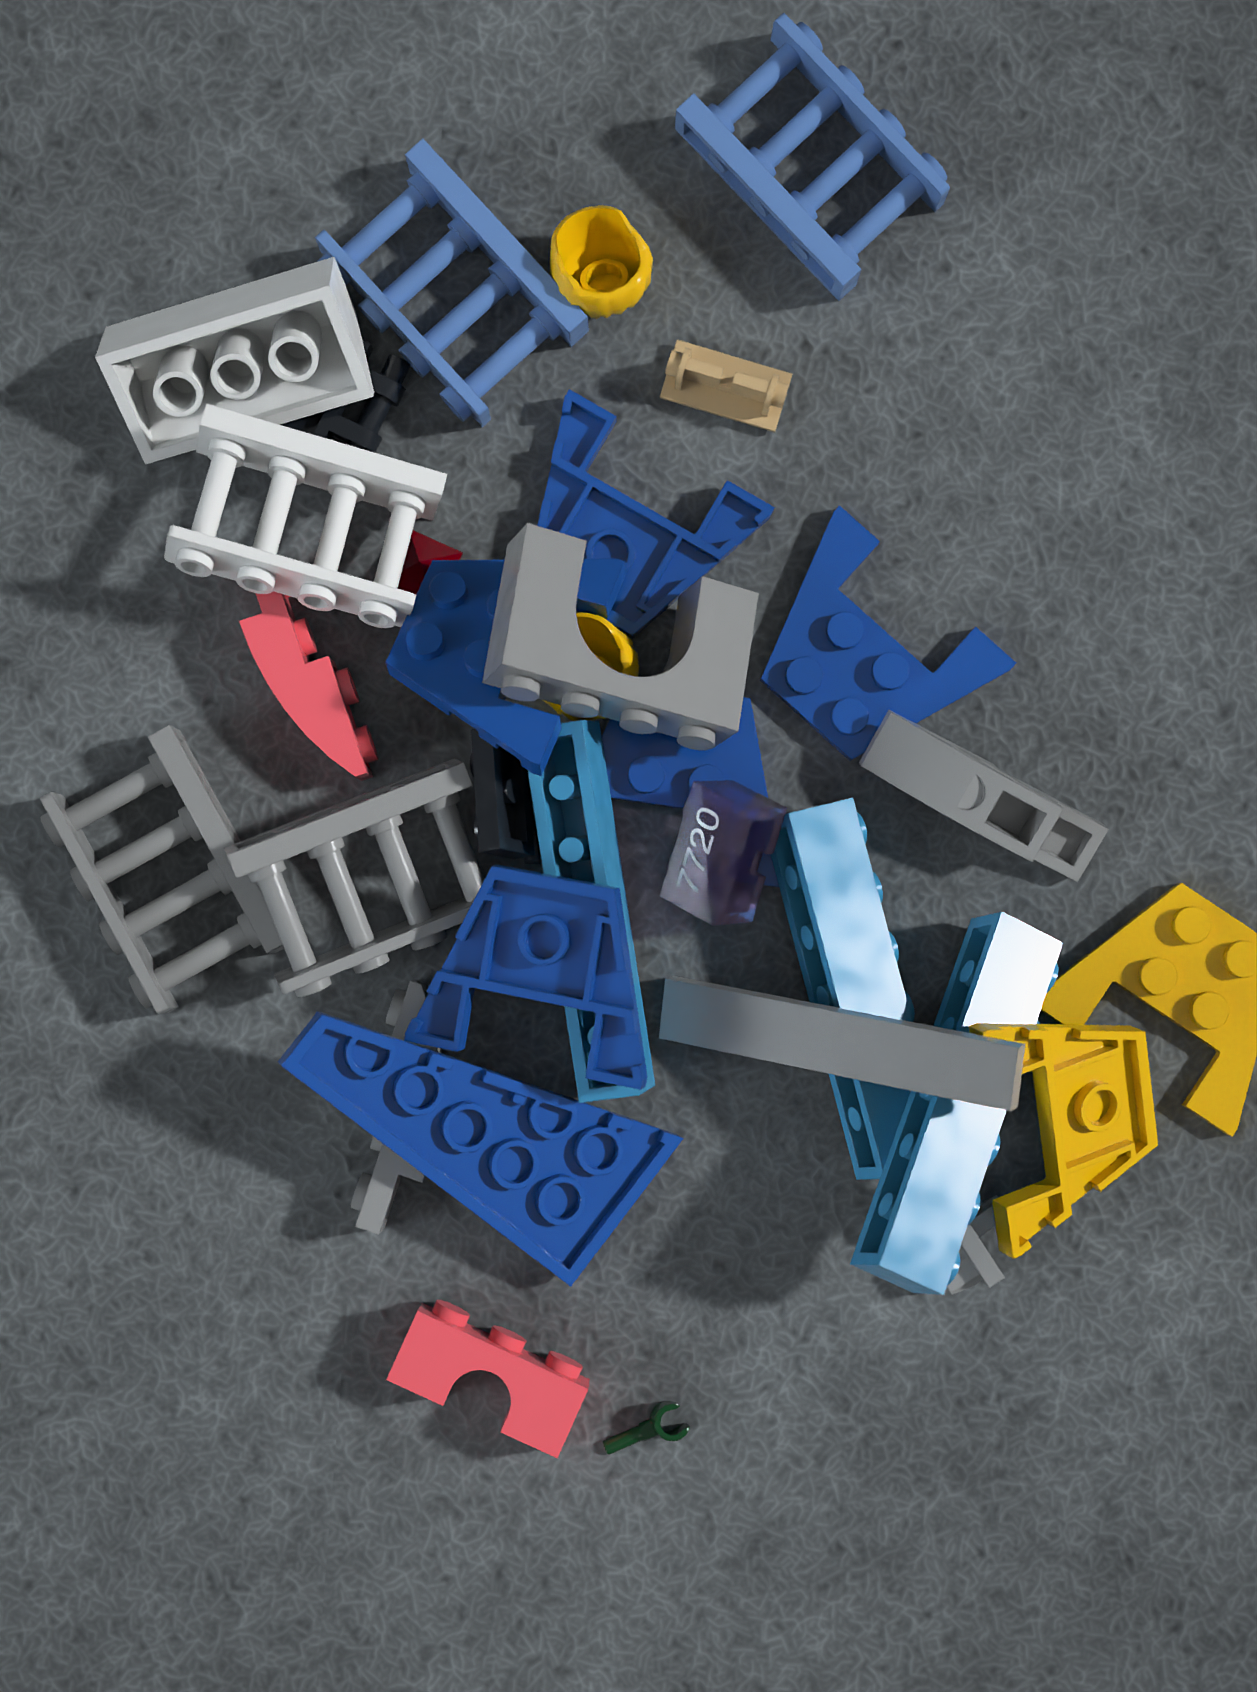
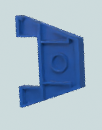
(657, 553)
(447, 644)
(846, 669)
(662, 771)
(546, 944)

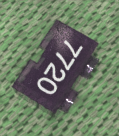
(720, 851)

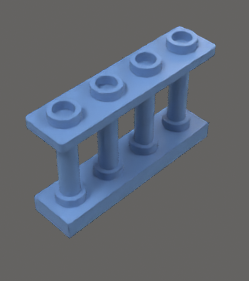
(753, 170)
(471, 228)

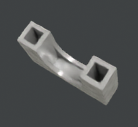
(543, 656)

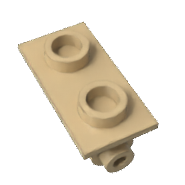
(725, 385)

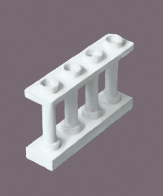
(295, 459)

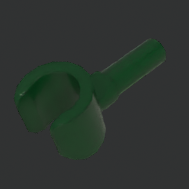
(647, 1430)

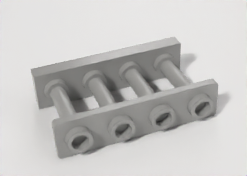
(199, 819)
(322, 839)

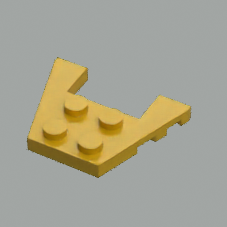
(1192, 969)
(1091, 1118)

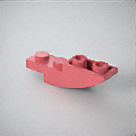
(312, 691)

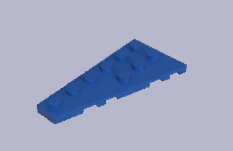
(511, 1152)

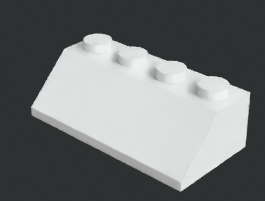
(253, 349)

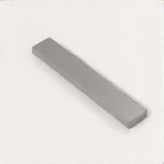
(843, 1042)

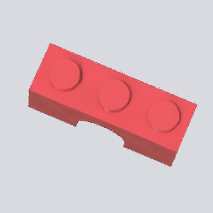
(541, 1390)

